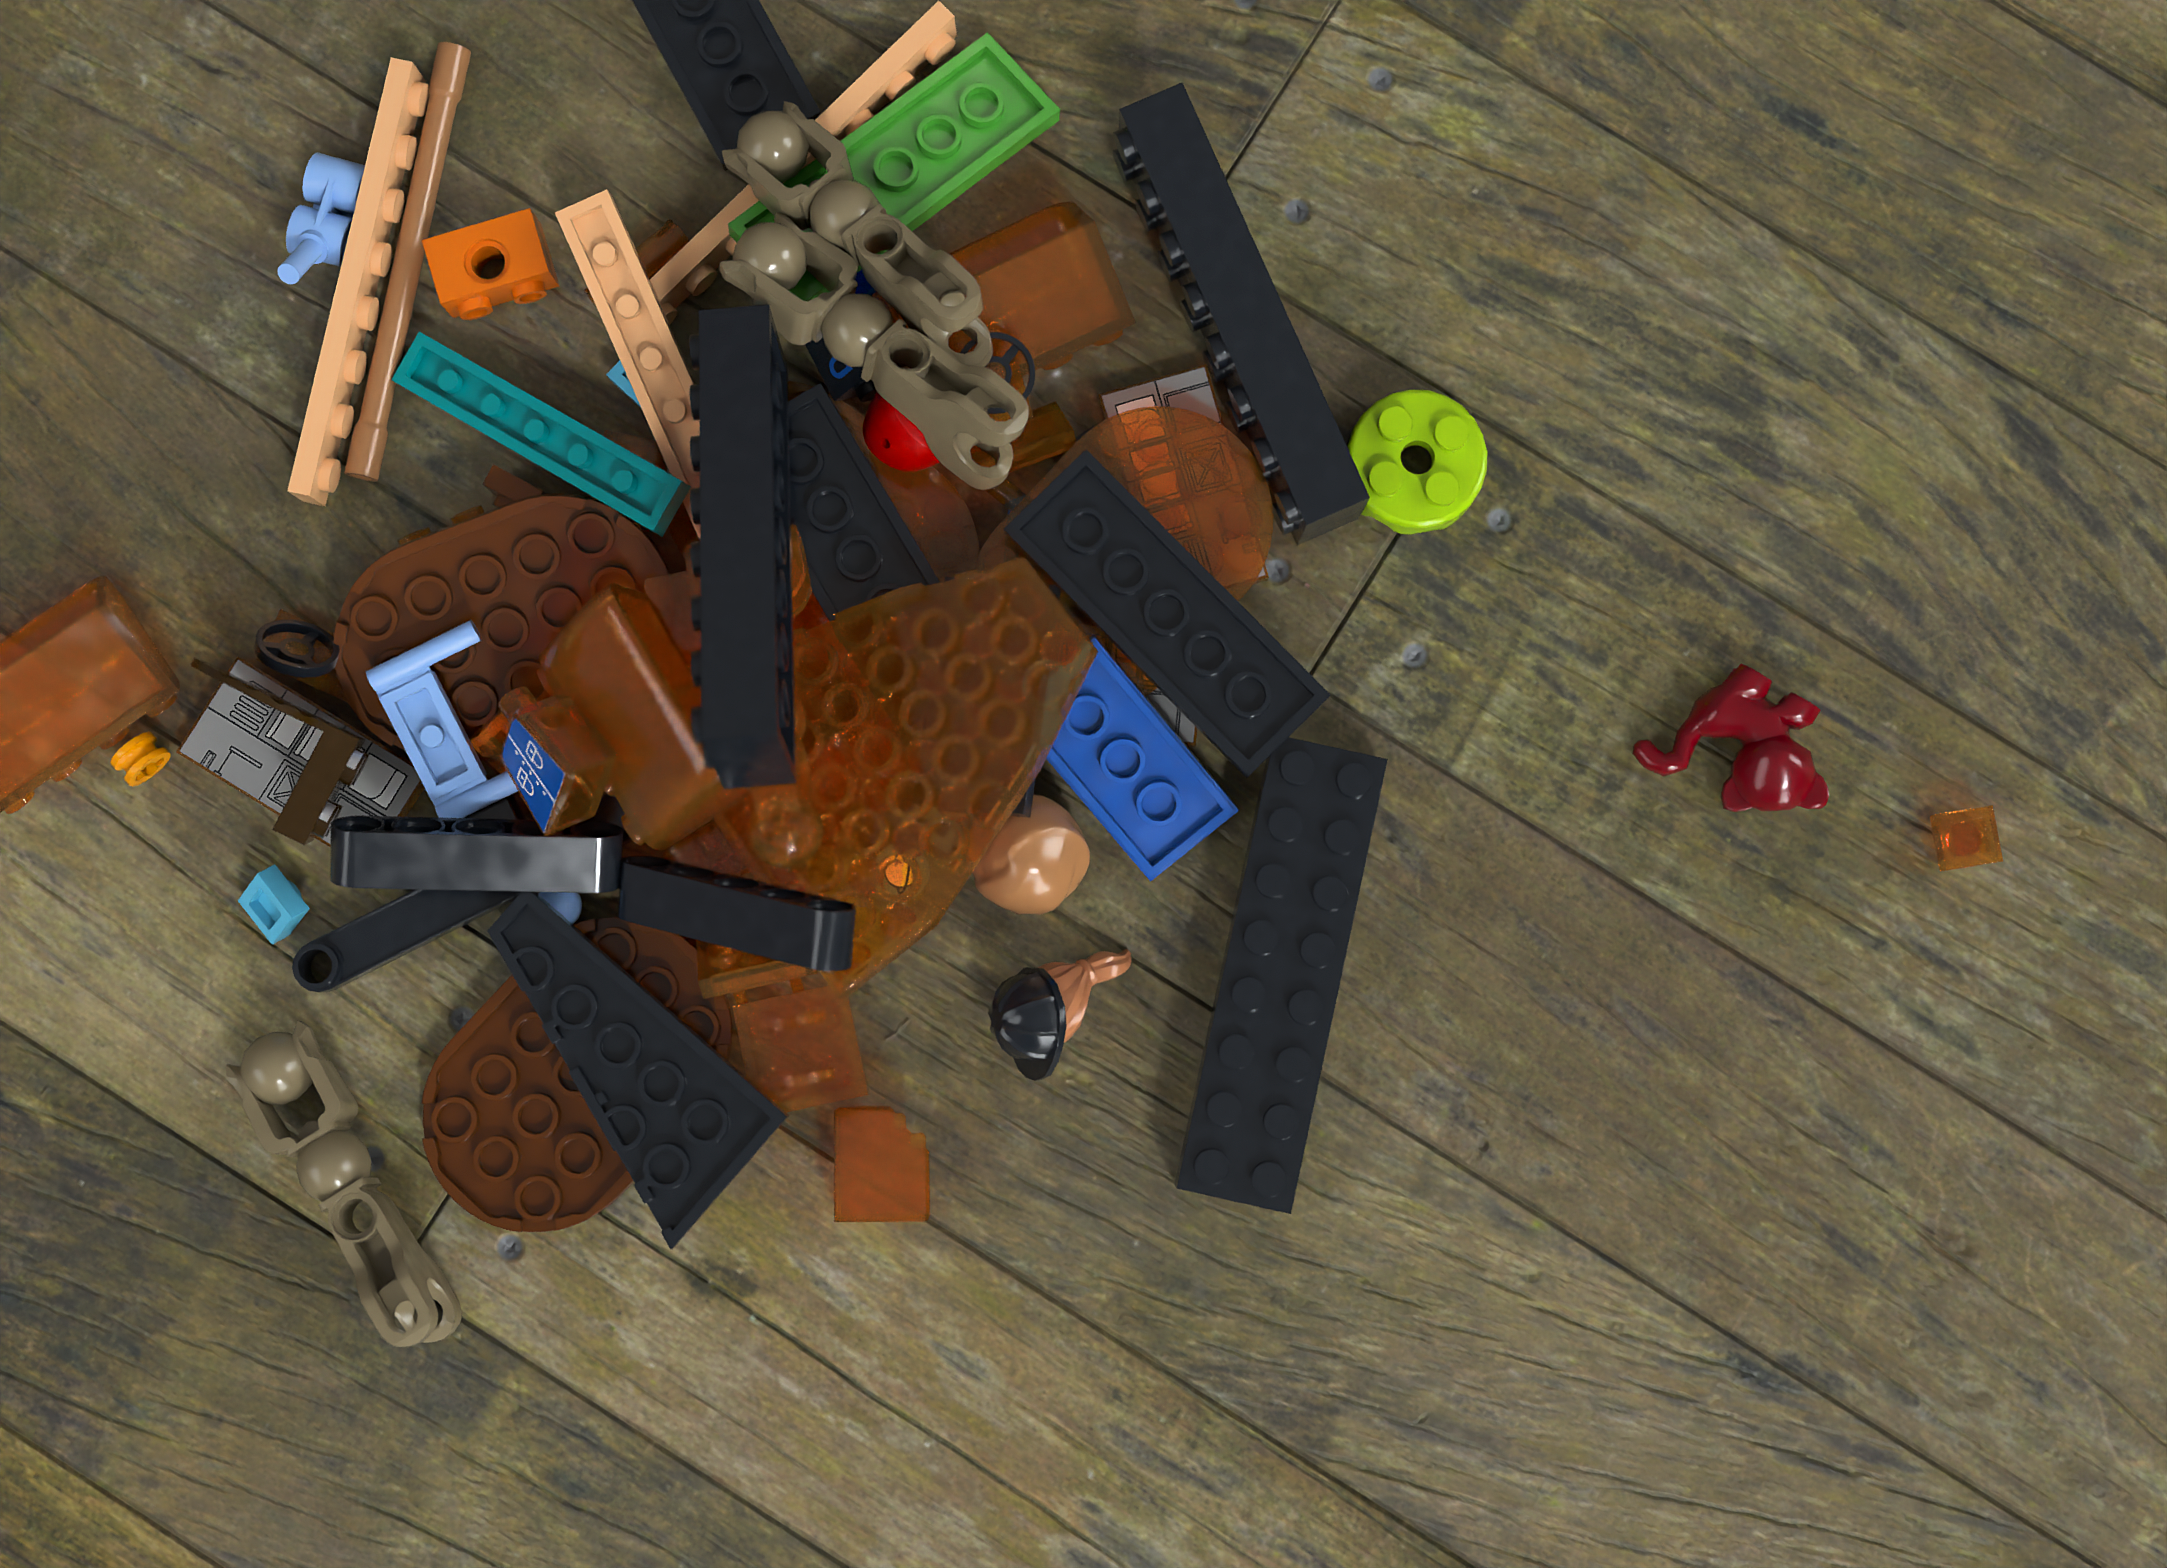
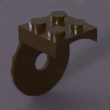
(332, 763)

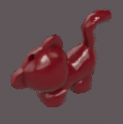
(1770, 767)

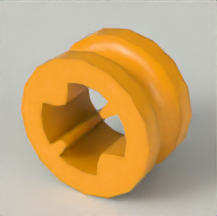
(140, 758)

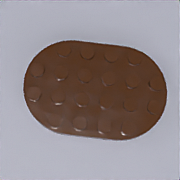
(508, 571)
(507, 1116)

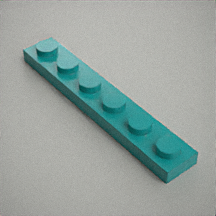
(541, 434)

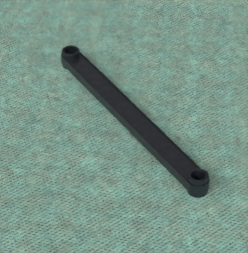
(409, 924)

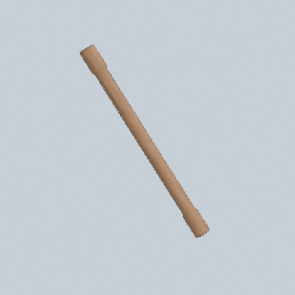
(371, 430)

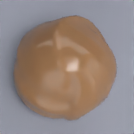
(1034, 860)

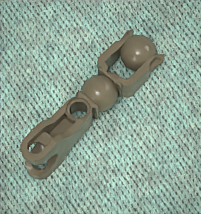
(912, 277)
(936, 394)
(335, 1168)

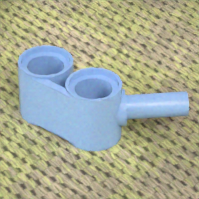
(321, 231)

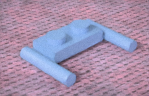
(432, 728)

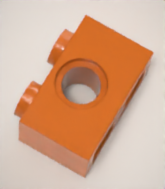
(461, 254)

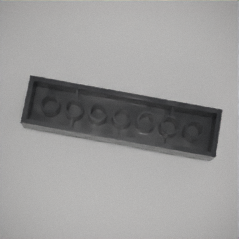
(1238, 314)
(742, 549)
(1280, 975)

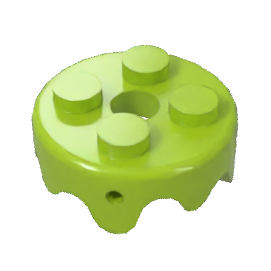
(1458, 454)

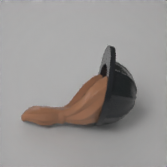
(1046, 1006)

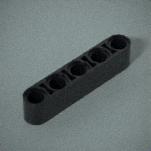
(474, 855)
(737, 912)

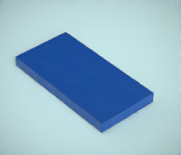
(1136, 770)

